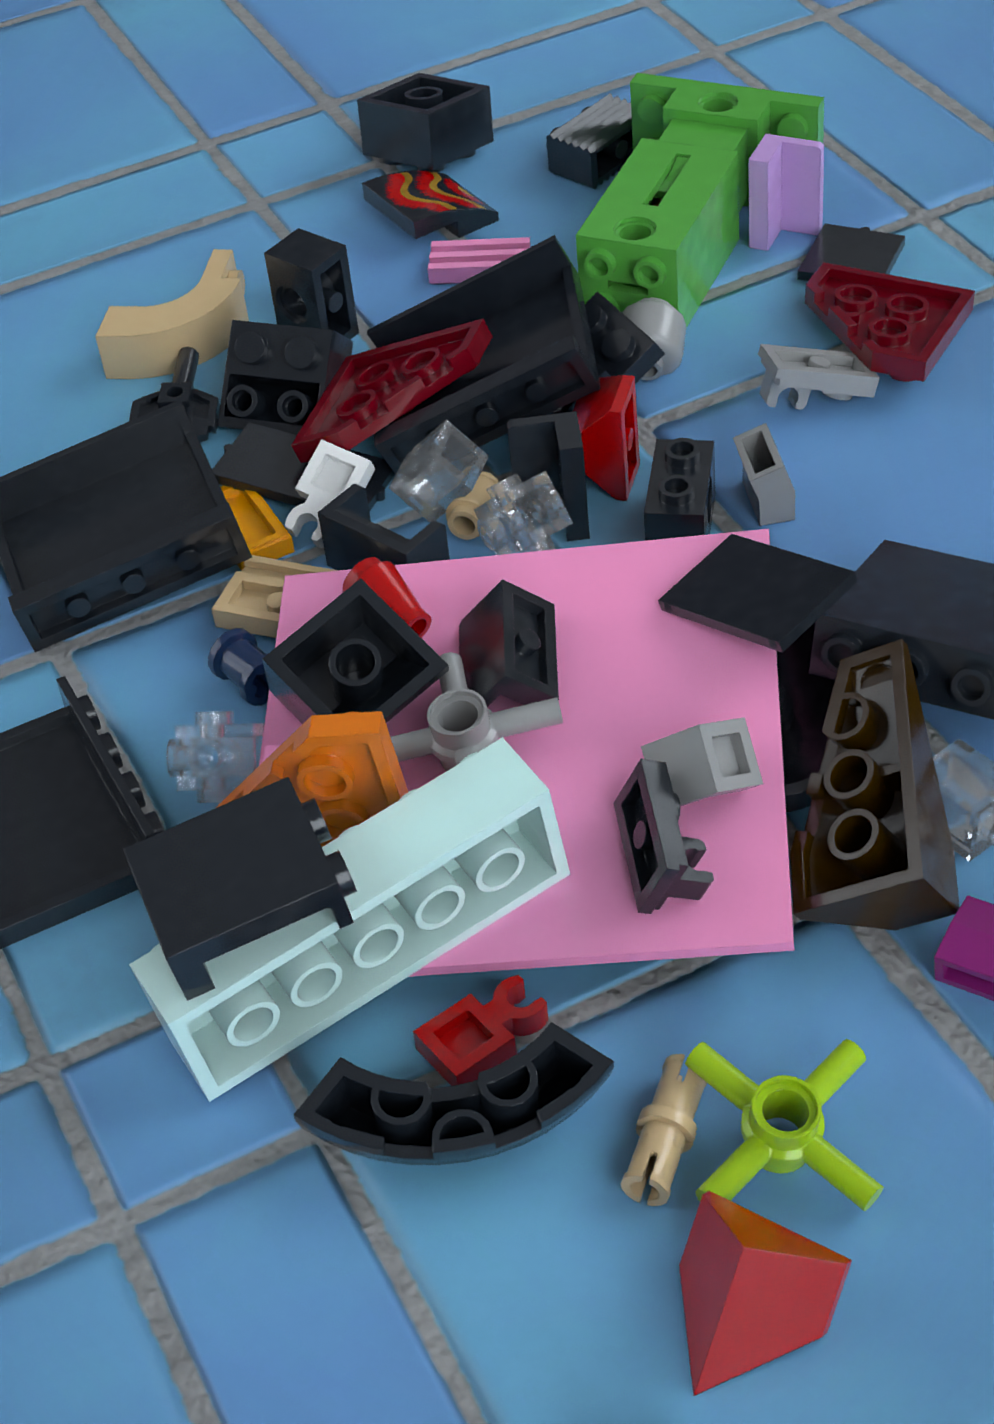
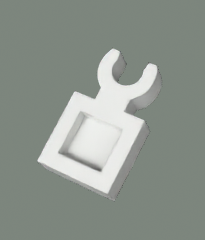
(325, 478)

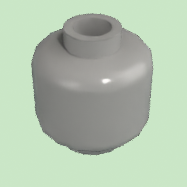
(665, 327)

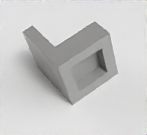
(708, 760)

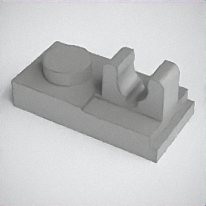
(807, 369)

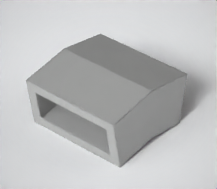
(765, 476)

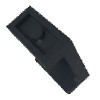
(237, 878)

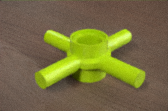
(791, 1100)

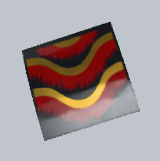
(427, 202)

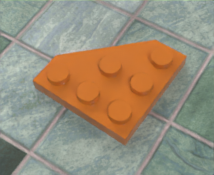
(340, 763)

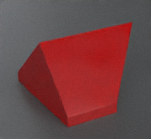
(610, 435)
(752, 1291)

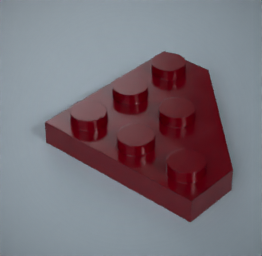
(888, 319)
(388, 383)

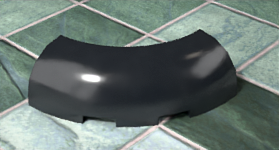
(460, 1122)

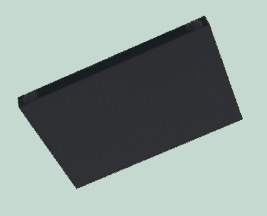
(758, 592)

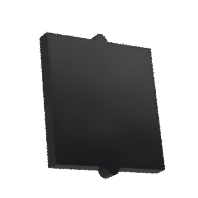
(852, 248)

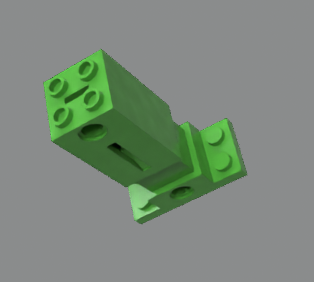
(680, 192)

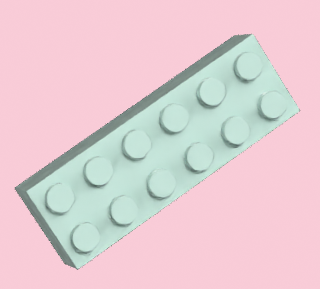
(424, 883)

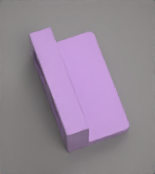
(785, 189)

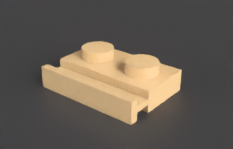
(255, 595)

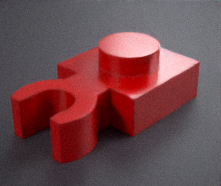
(477, 1036)

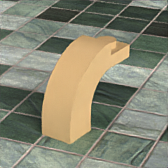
(147, 339)

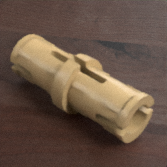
(664, 1133)

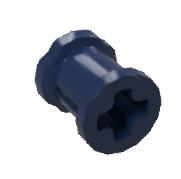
(240, 660)

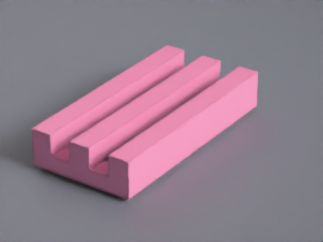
(461, 259)

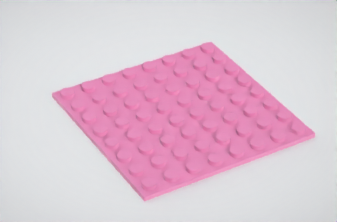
(621, 684)

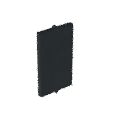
(267, 464)

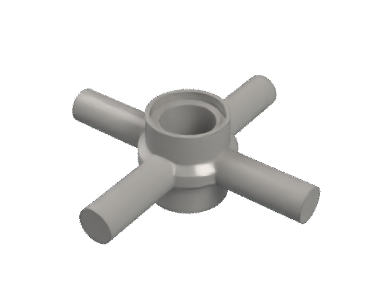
(465, 725)

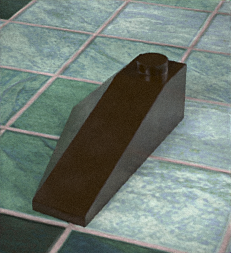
(876, 818)

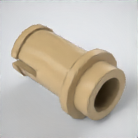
(460, 512)

